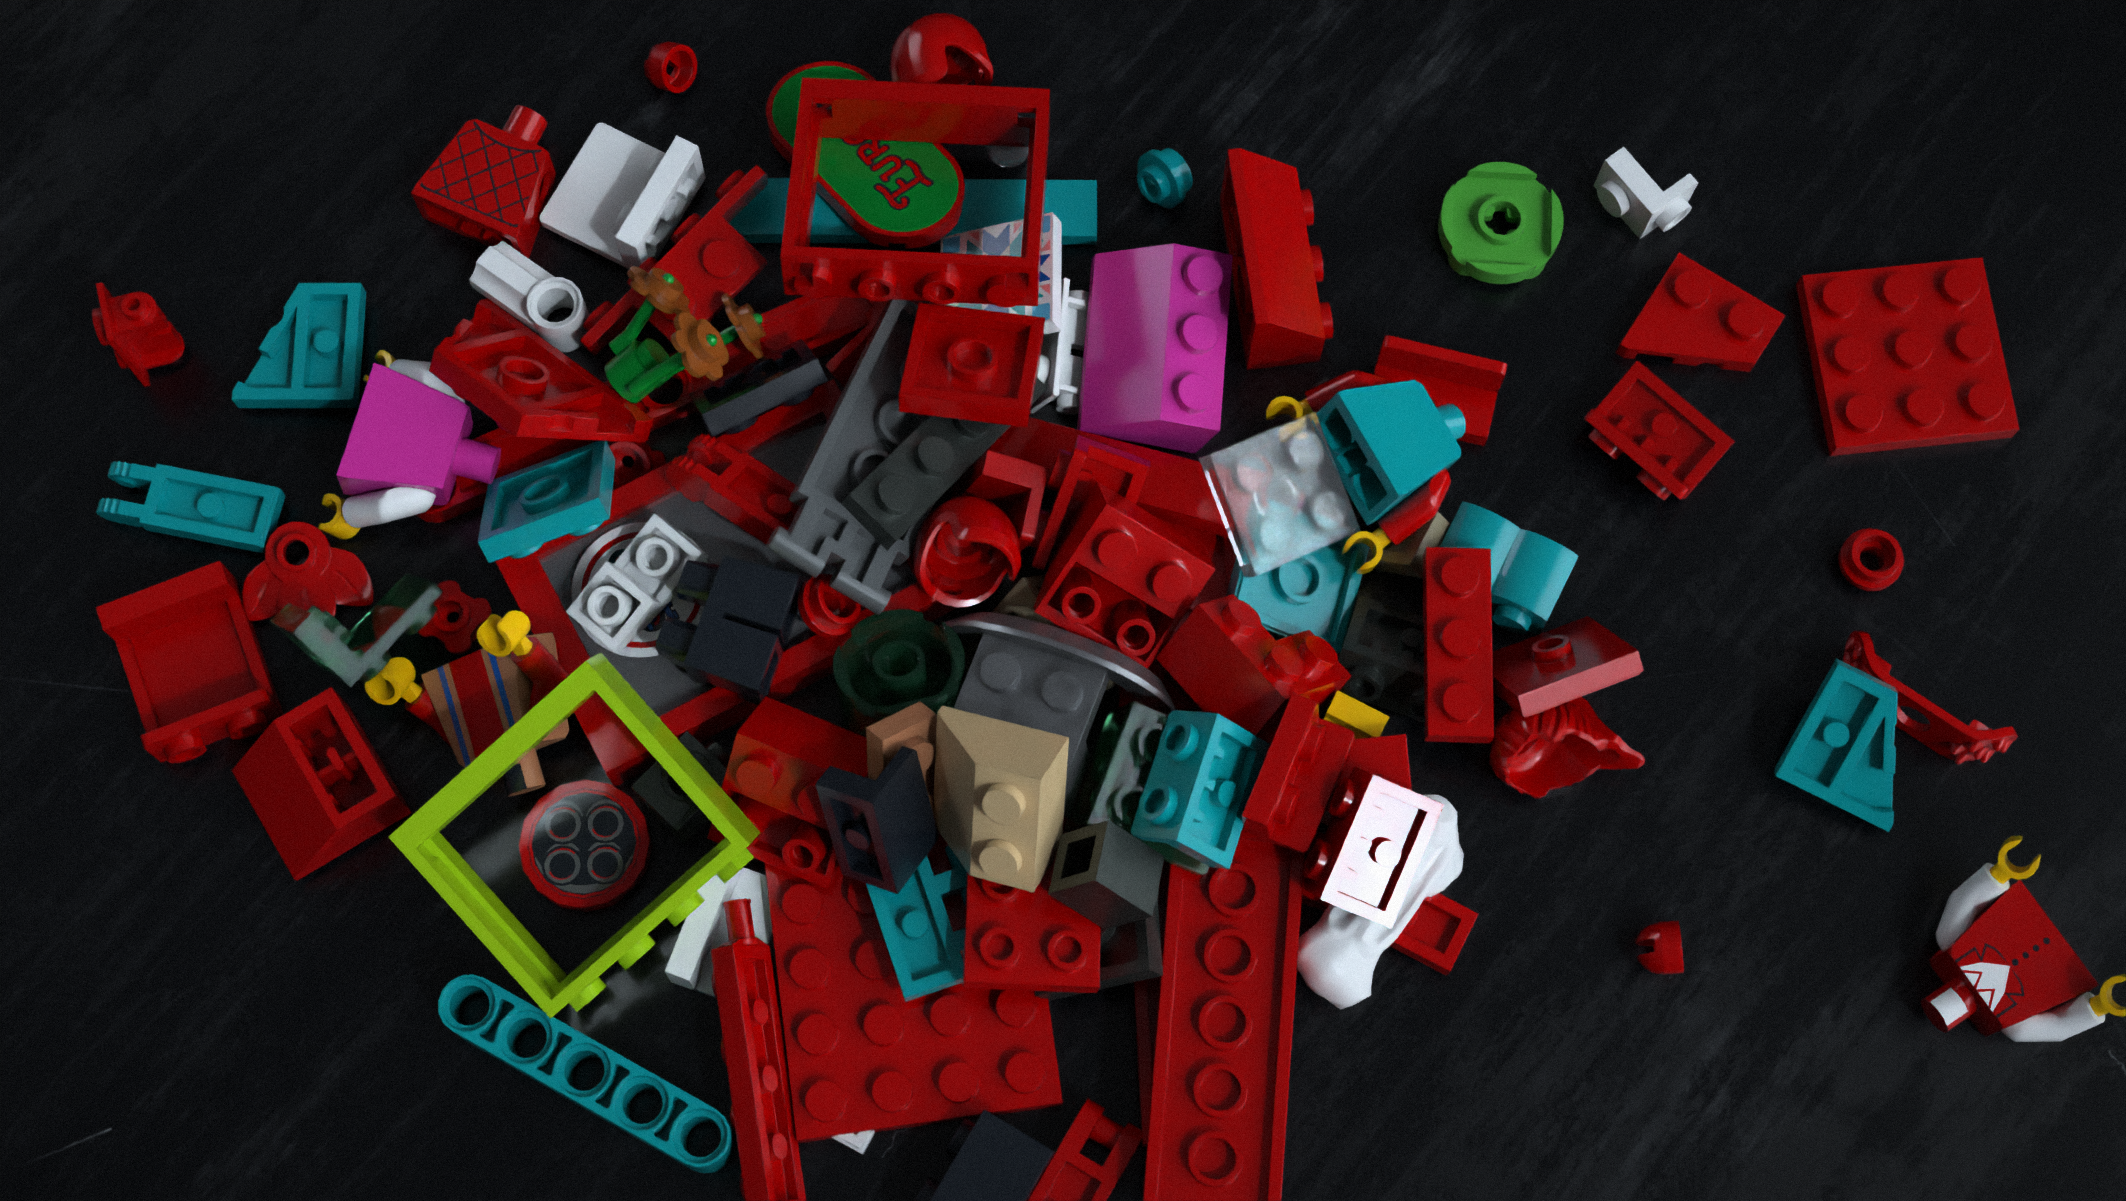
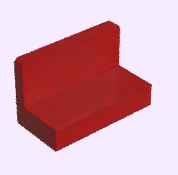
(1448, 378)
(1009, 484)

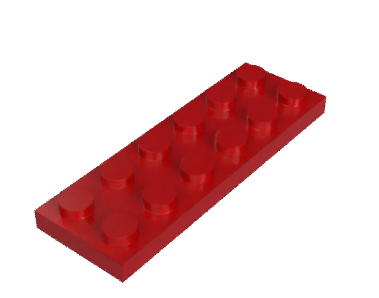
(1225, 1028)

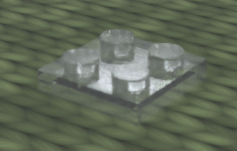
(1279, 495)

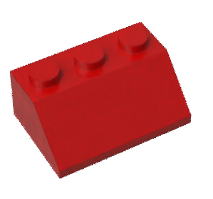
(1273, 262)

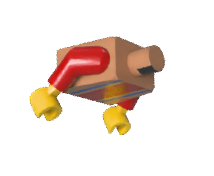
(483, 693)

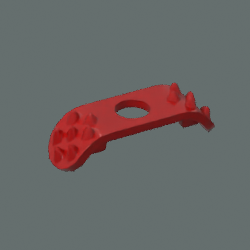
(1945, 732)

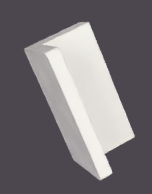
(707, 928)

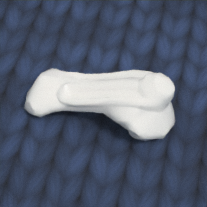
(1344, 948)

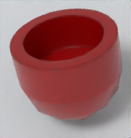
(674, 55)
(1667, 947)

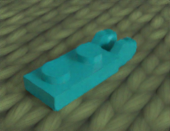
(196, 505)

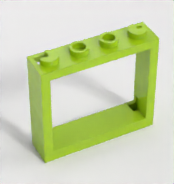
(485, 913)

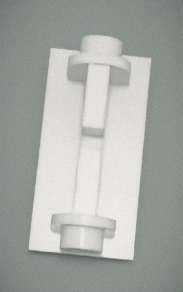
(1056, 366)

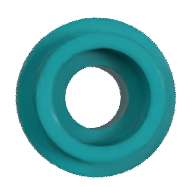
(1164, 177)

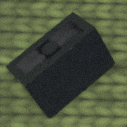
(880, 824)

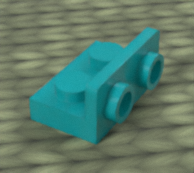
(1200, 786)

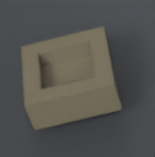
(1408, 555)

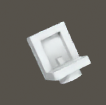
(1634, 196)

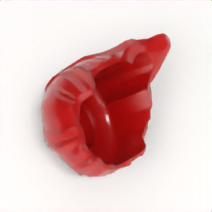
(1556, 748)

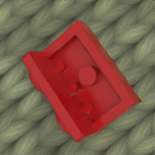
(1658, 432)
(1074, 478)

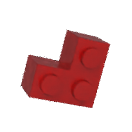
(1243, 672)

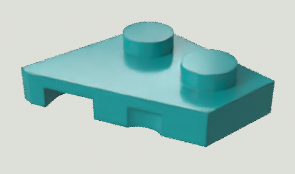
(311, 352)

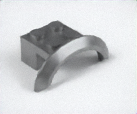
(1047, 681)

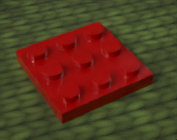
(1906, 356)

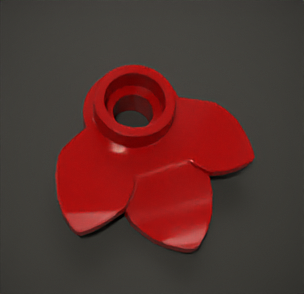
(323, 580)

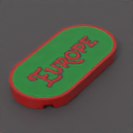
(877, 186)

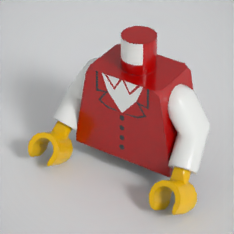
(2010, 963)

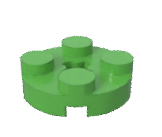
(1494, 257)

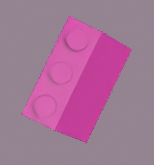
(1156, 346)

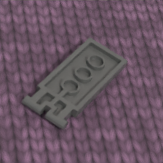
(852, 445)

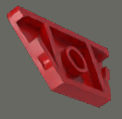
(531, 384)

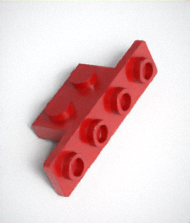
(705, 260)

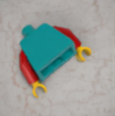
(1387, 450)

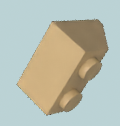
(999, 796)

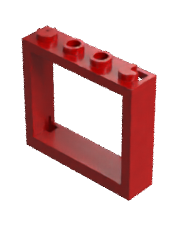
(914, 115)

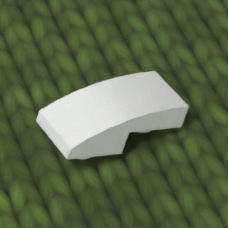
(637, 586)

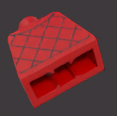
(491, 182)

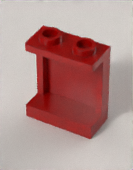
(192, 663)

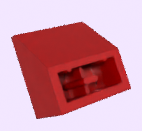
(1122, 576)
(773, 783)
(318, 784)

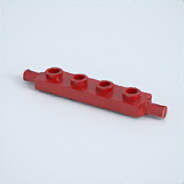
(756, 1062)

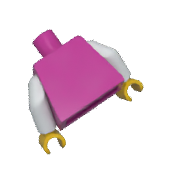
(405, 448)

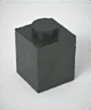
(1106, 875)

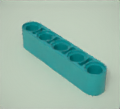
(564, 1051)

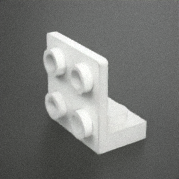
(624, 195)

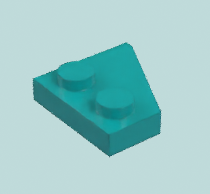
(1847, 745)

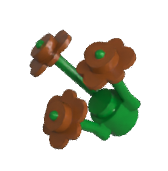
(700, 347)

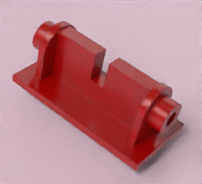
(136, 332)

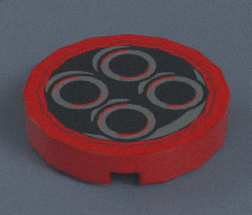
(585, 845)

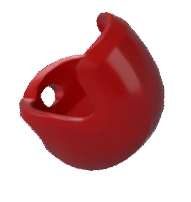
(940, 51)
(965, 551)

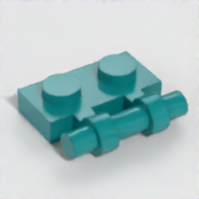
(919, 931)

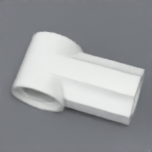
(531, 295)

